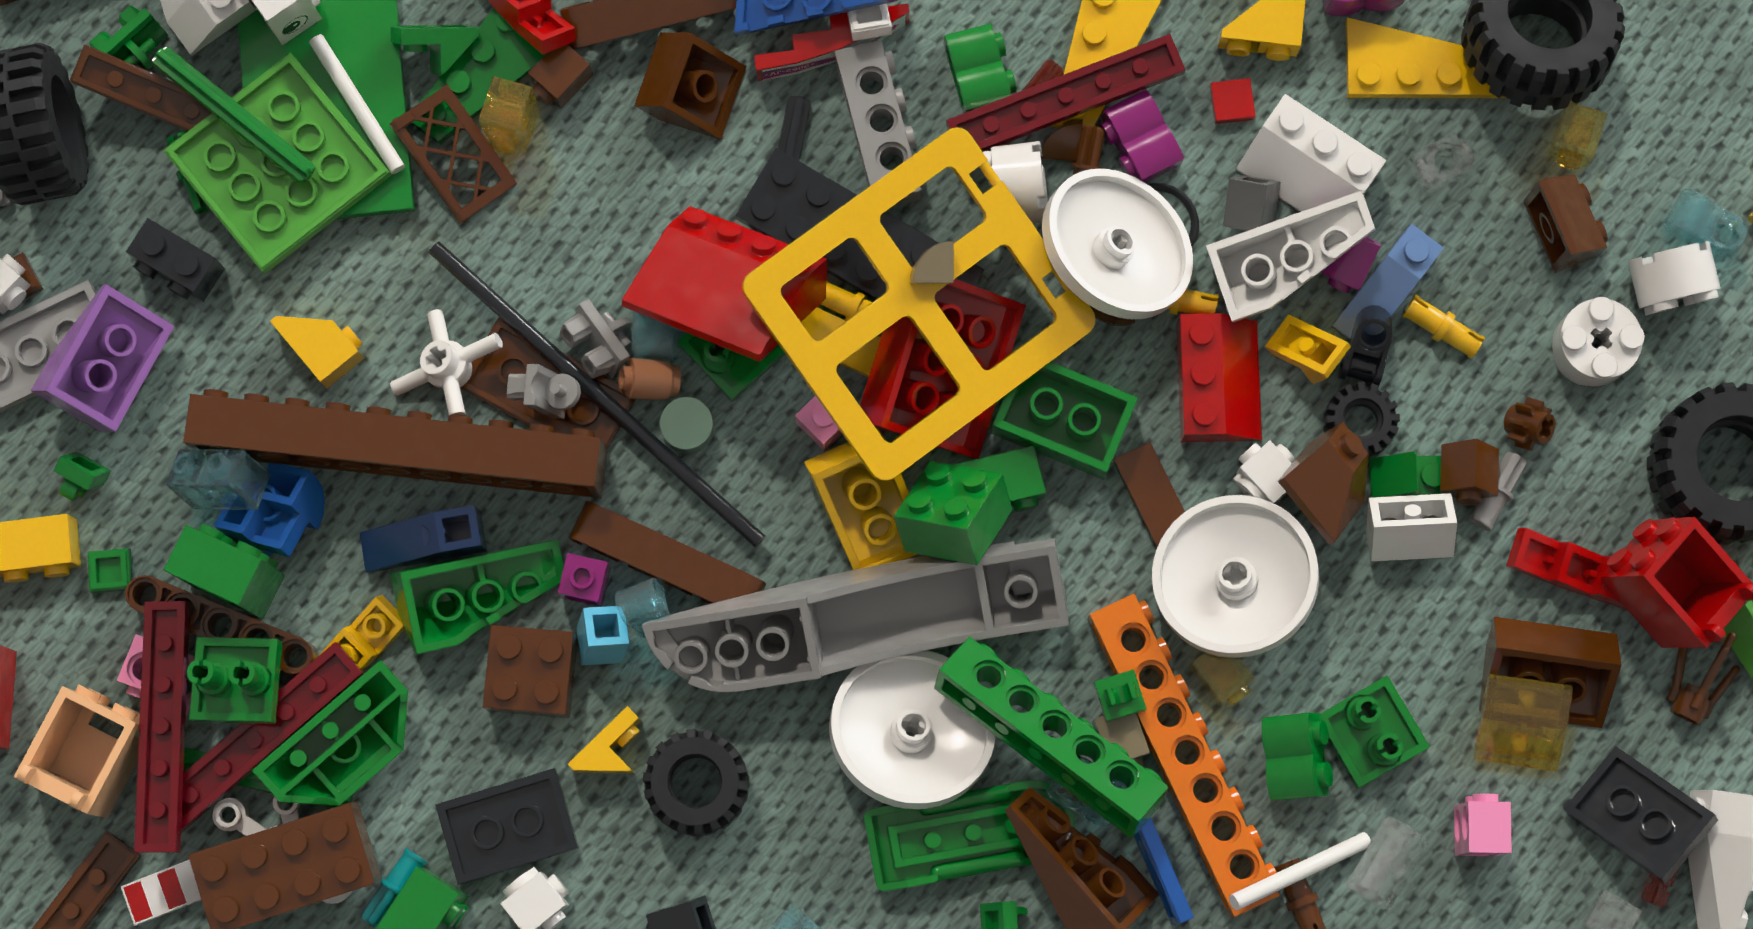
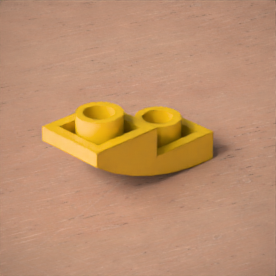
(370, 632)

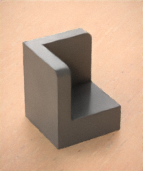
(1250, 202)

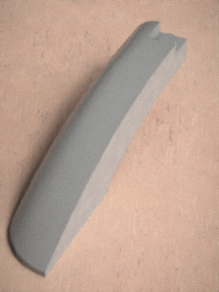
(861, 617)

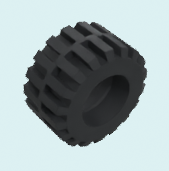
(670, 756)

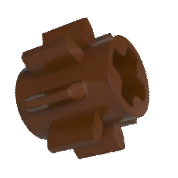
(1529, 423)

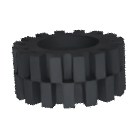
(1377, 402)

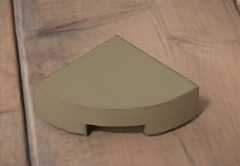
(935, 265)

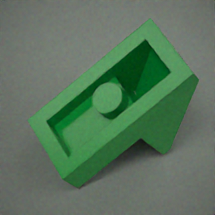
(445, 42)
(1404, 475)

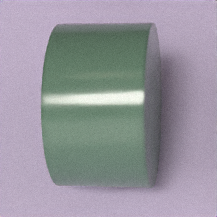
(687, 425)

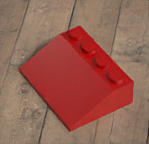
(698, 278)
(912, 382)

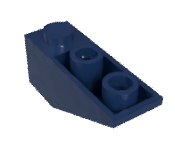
(424, 539)

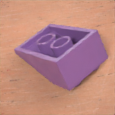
(103, 360)

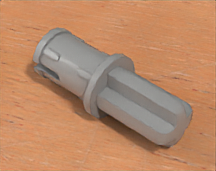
(1488, 510)

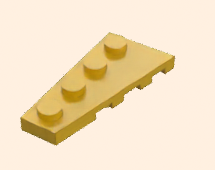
(1104, 31)
(1406, 65)

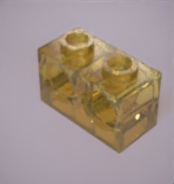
(509, 115)

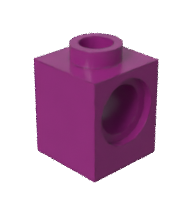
(584, 580)

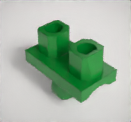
(135, 39)

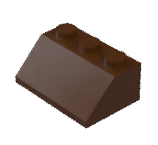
(1560, 656)

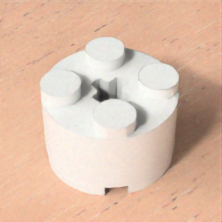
(1023, 175)
(1675, 275)
(1619, 348)

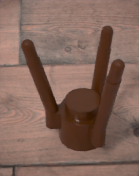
(1695, 701)

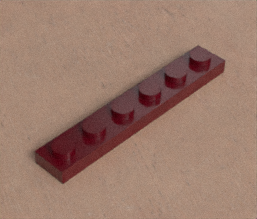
(1072, 94)
(162, 727)
(251, 743)

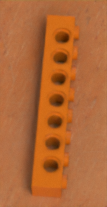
(1135, 616)

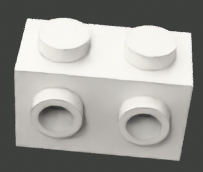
(1411, 527)

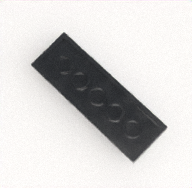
(795, 198)

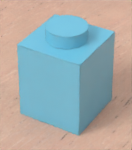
(601, 636)

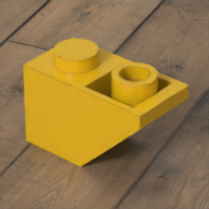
(1266, 28)

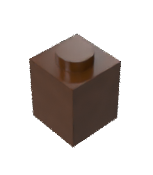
(559, 76)
(1469, 471)

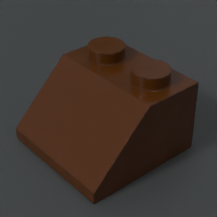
(690, 84)
(1565, 221)

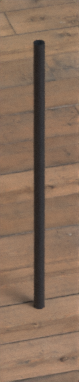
(597, 394)

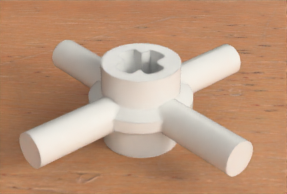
(446, 363)

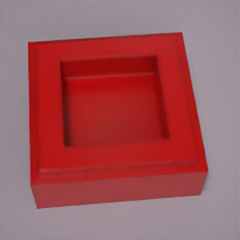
(1232, 101)

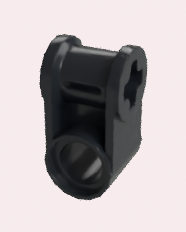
(1367, 352)

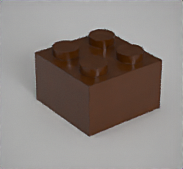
(530, 671)

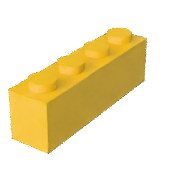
(38, 546)

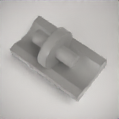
(603, 336)
(544, 390)

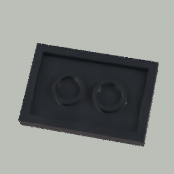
(1640, 815)
(507, 826)

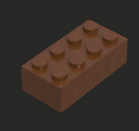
(285, 867)

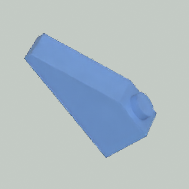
(1391, 279)

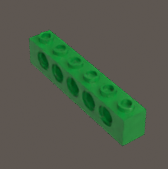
(1056, 757)

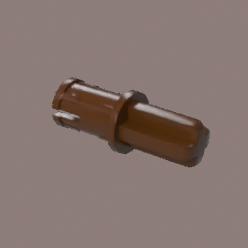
(1089, 149)

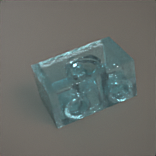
(218, 479)

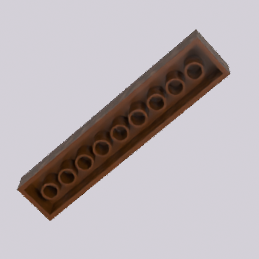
(398, 444)

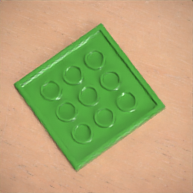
(253, 195)

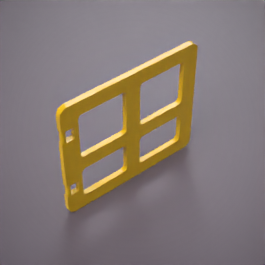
(860, 220)

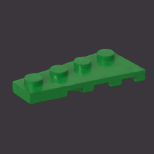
(496, 53)

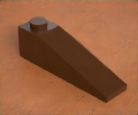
(1079, 876)

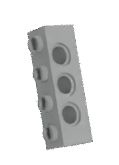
(854, 68)

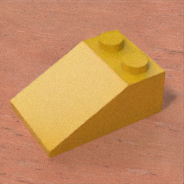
(859, 506)

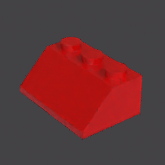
(1218, 379)

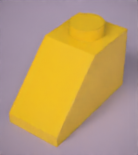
(321, 346)

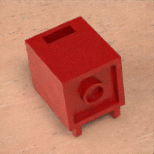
(1677, 582)

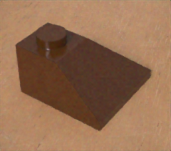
(1329, 480)

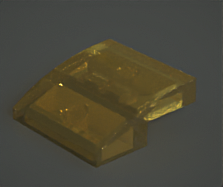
(1523, 722)

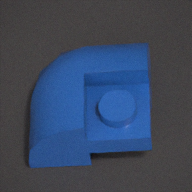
(287, 507)

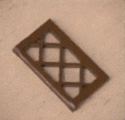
(466, 123)

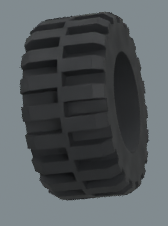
(1537, 73)
(39, 127)
(1676, 461)

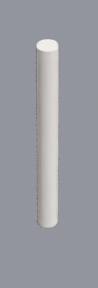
(357, 104)
(1299, 871)

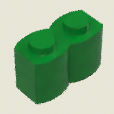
(977, 66)
(1296, 756)

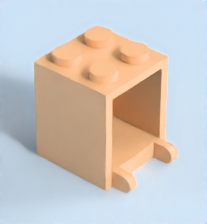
(79, 760)

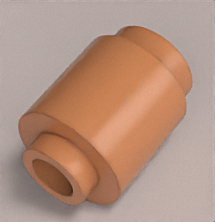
(649, 379)

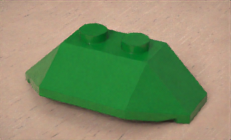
(341, 743)

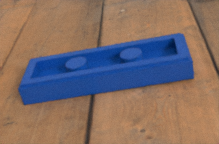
(1163, 874)

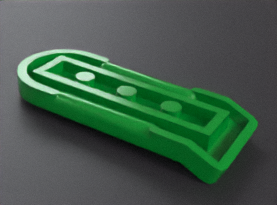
(950, 839)

